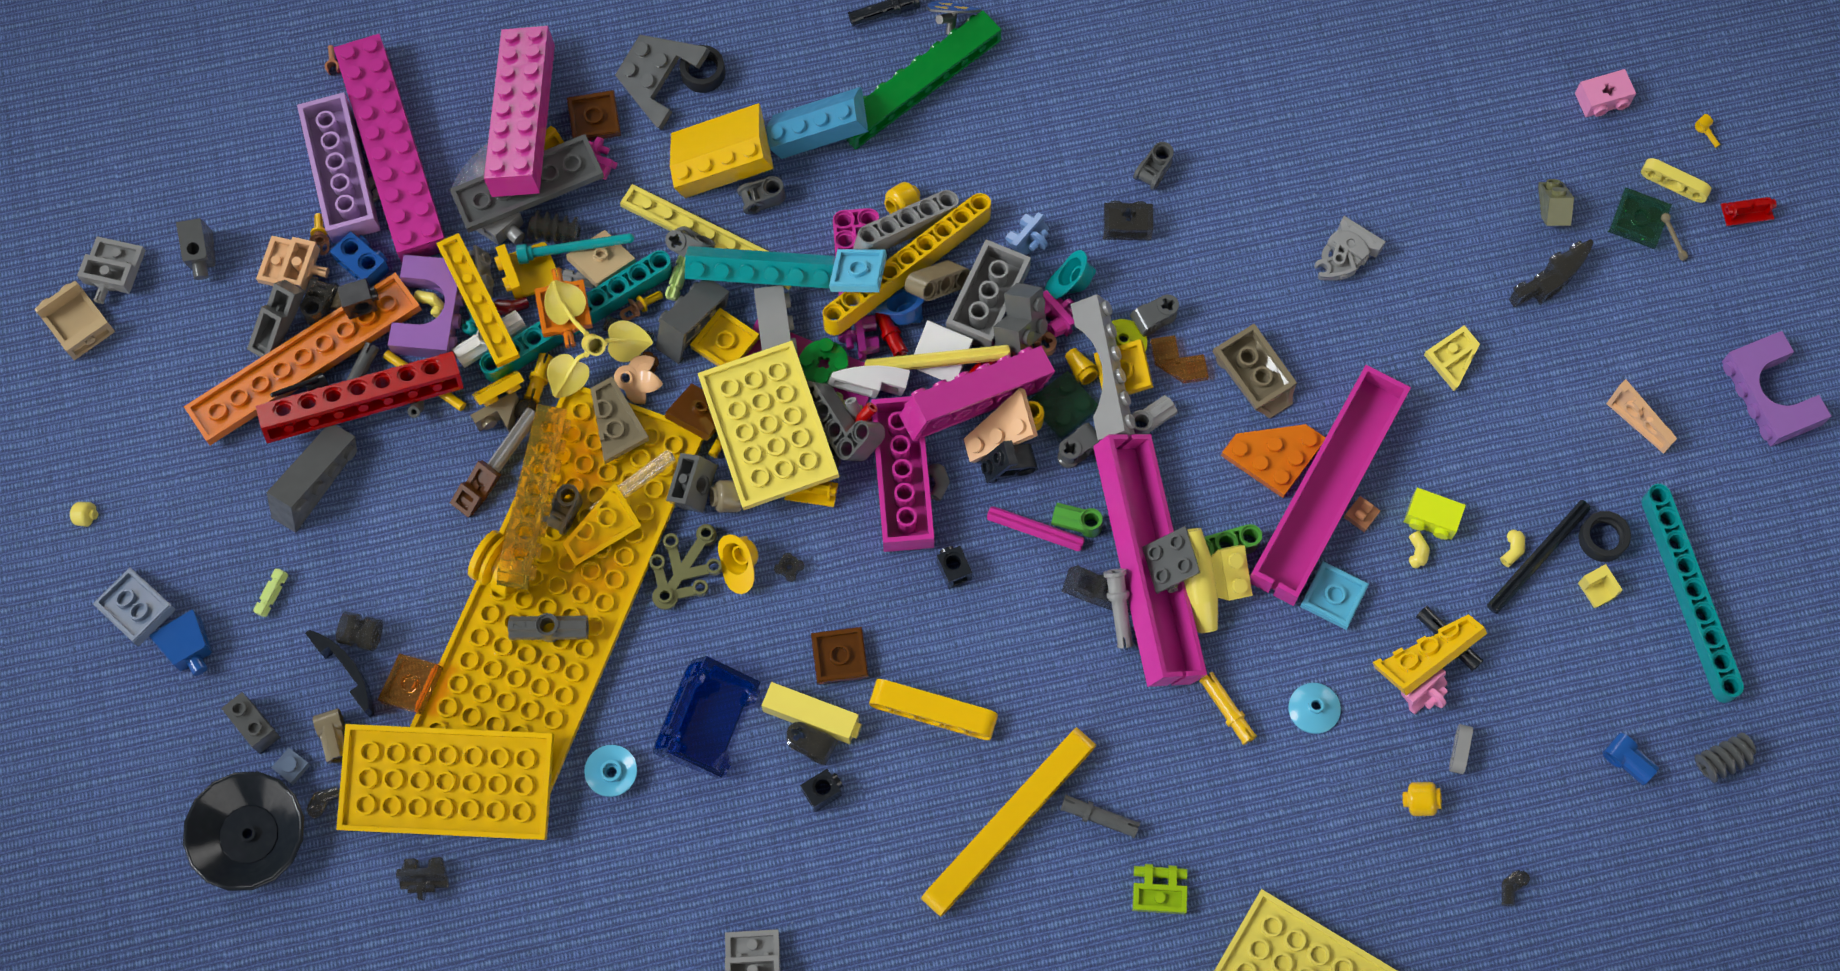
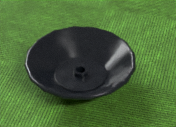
(218, 826)

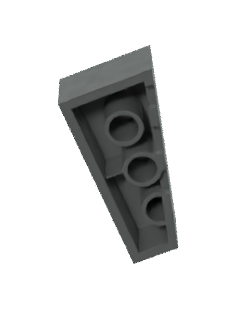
(310, 476)

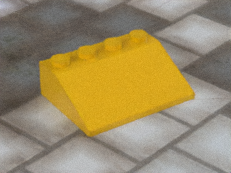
(719, 151)

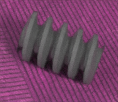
(1726, 757)

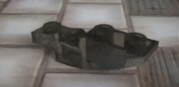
(1555, 276)

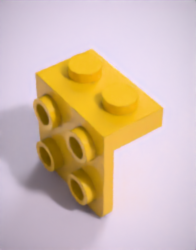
(525, 277)

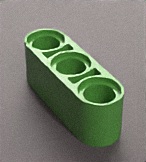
(1235, 537)

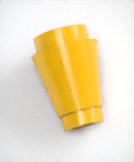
(1081, 366)

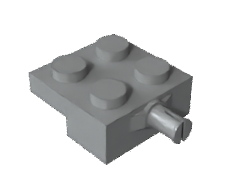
(111, 266)
(752, 951)

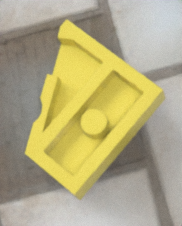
(1453, 356)

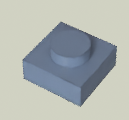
(290, 766)

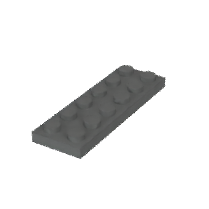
(563, 170)

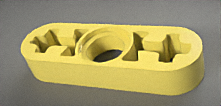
(1676, 180)

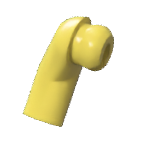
(1421, 550)

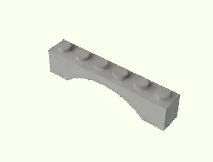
(1113, 411)

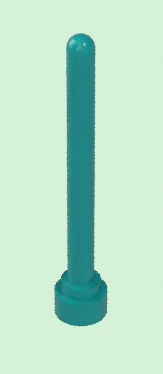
(527, 253)

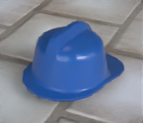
(902, 308)

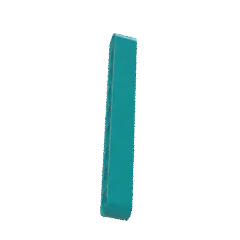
(602, 292)
(1689, 604)

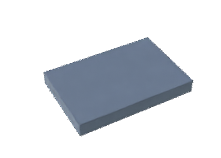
(134, 606)

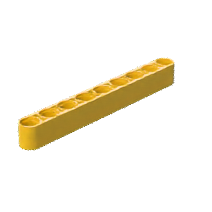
(937, 240)
(1008, 822)

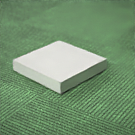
(939, 339)

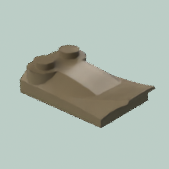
(1257, 371)

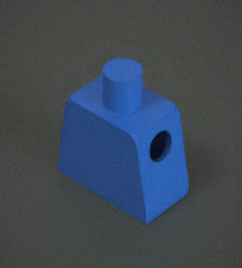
(184, 642)

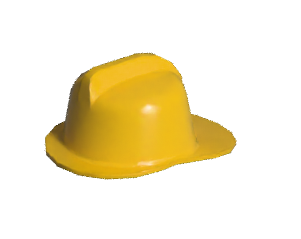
(738, 560)

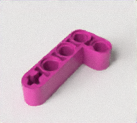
(847, 224)

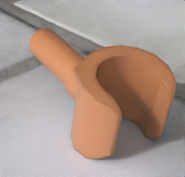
(332, 60)

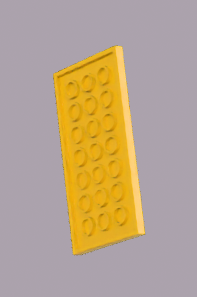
(445, 781)

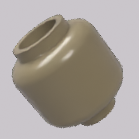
(725, 497)

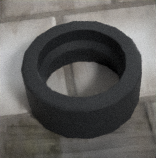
(707, 84)
(1617, 523)

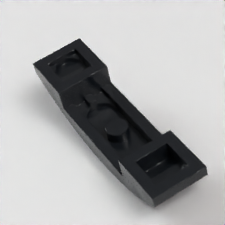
(361, 692)

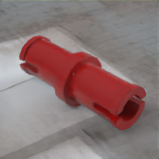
(891, 334)

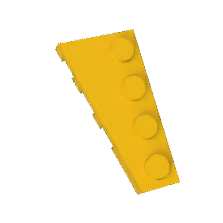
(1421, 661)

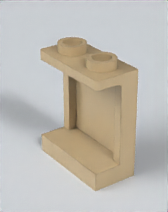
(74, 320)

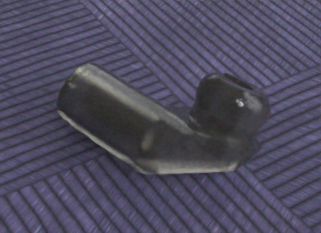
(320, 800)

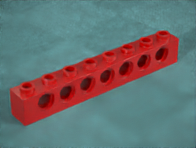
(359, 397)

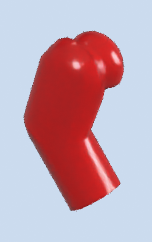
(867, 412)

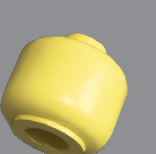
(83, 513)

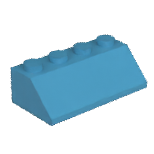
(817, 124)

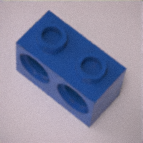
(356, 263)

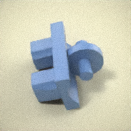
(1031, 236)

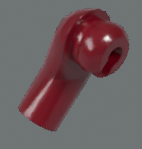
(505, 307)

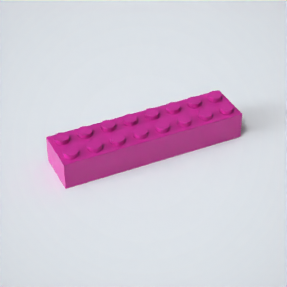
(519, 112)

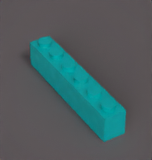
(758, 267)

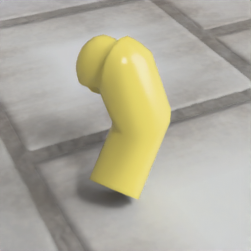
(431, 299)
(1517, 548)

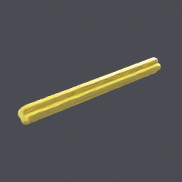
(943, 358)

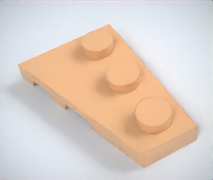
(1640, 416)
(1008, 422)

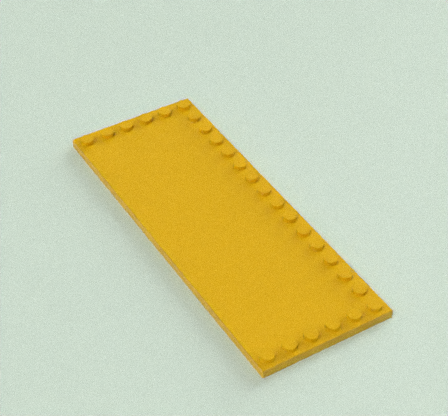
(550, 684)

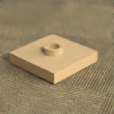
(601, 263)

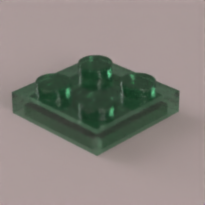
(1639, 218)
(1065, 404)

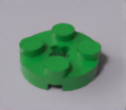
(822, 350)

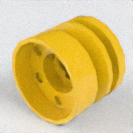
(485, 563)

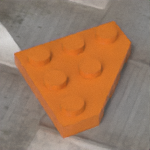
(1274, 455)

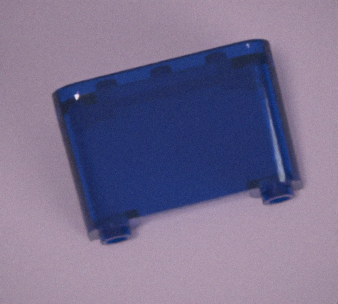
(705, 716)

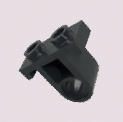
(1008, 461)

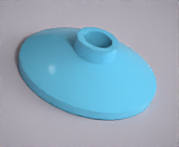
(1314, 720)
(609, 758)

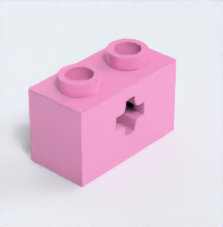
(1605, 93)

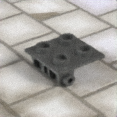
(1171, 560)

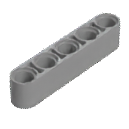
(906, 222)

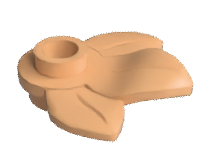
(641, 378)

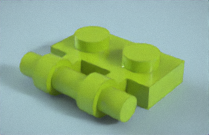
(1159, 897)

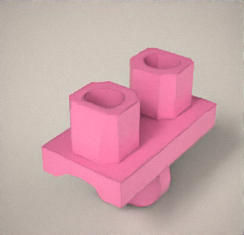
(1428, 693)

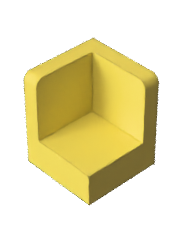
(1600, 586)

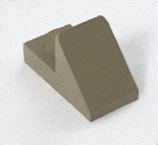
(501, 410)

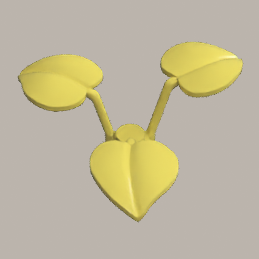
(568, 374)

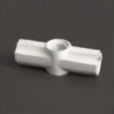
(475, 347)

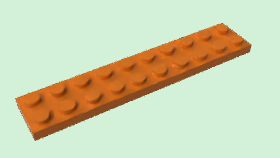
(297, 360)

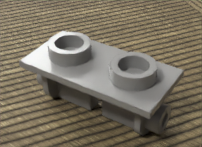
(482, 262)

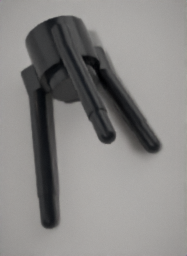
(312, 383)

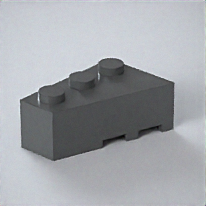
(688, 317)

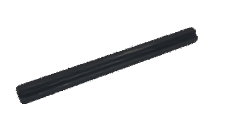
(1538, 556)

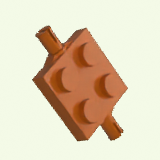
(550, 328)

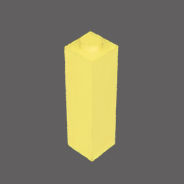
(813, 712)

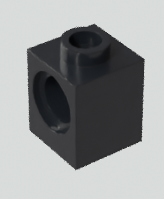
(358, 298)
(957, 576)
(817, 800)

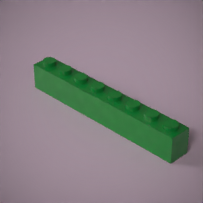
(927, 74)

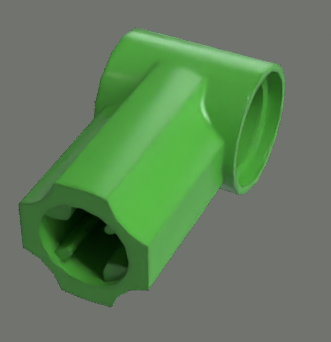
(1075, 518)

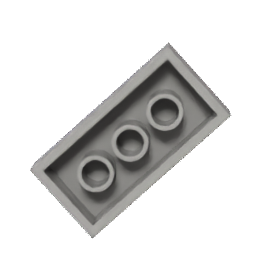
(982, 296)

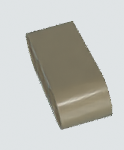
(937, 280)

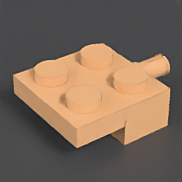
(290, 261)

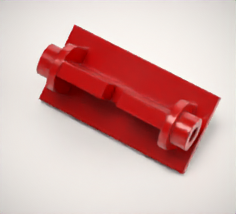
(1748, 211)

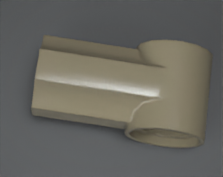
(331, 728)

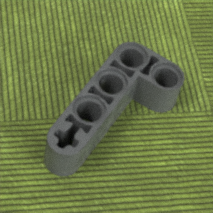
(849, 439)

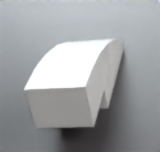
(871, 379)

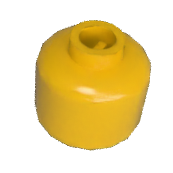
(901, 197)
(1422, 799)

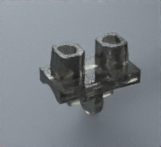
(422, 880)

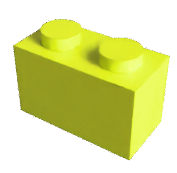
(1434, 514)

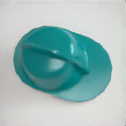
(1071, 276)

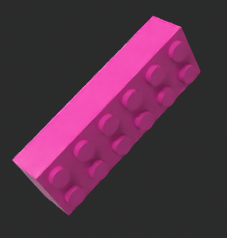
(975, 392)
(902, 482)

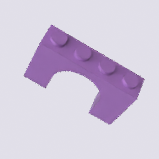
(438, 335)
(1775, 421)

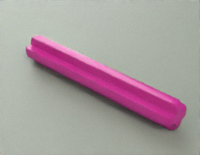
(1035, 528)

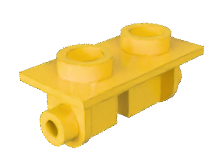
(821, 494)

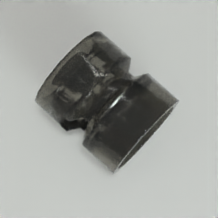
(355, 630)

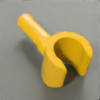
(1703, 125)

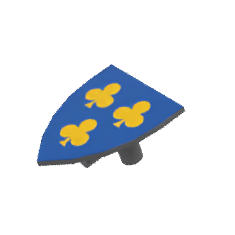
(951, 9)

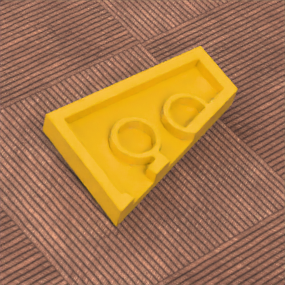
(601, 527)

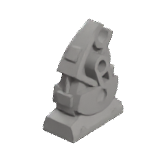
(1350, 249)

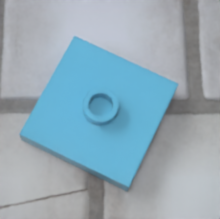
(858, 270)
(1334, 595)

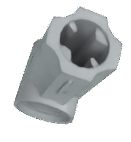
(1155, 414)

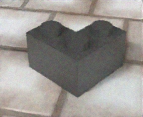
(1024, 318)

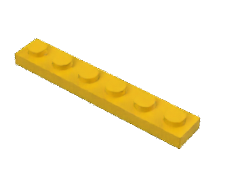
(478, 300)

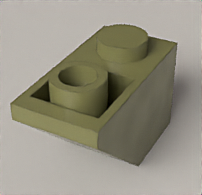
(1555, 203)

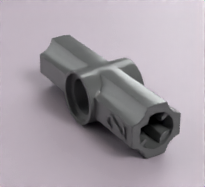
(531, 627)

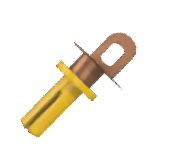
(319, 234)
(640, 304)

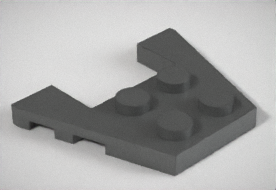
(649, 67)

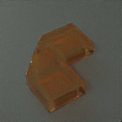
(1184, 369)

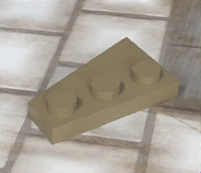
(616, 421)

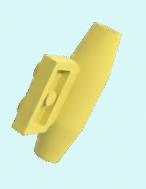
(1221, 576)

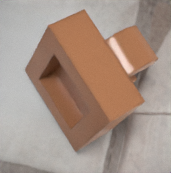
(1362, 514)

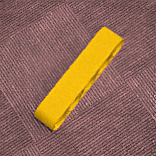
(933, 709)

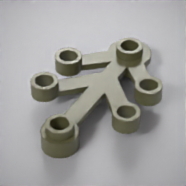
(683, 570)

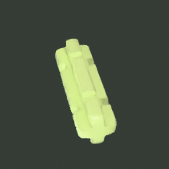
(677, 280)
(270, 592)

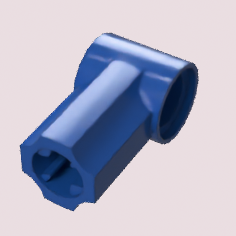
(1624, 754)

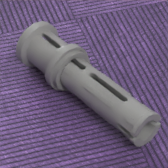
(1117, 595)

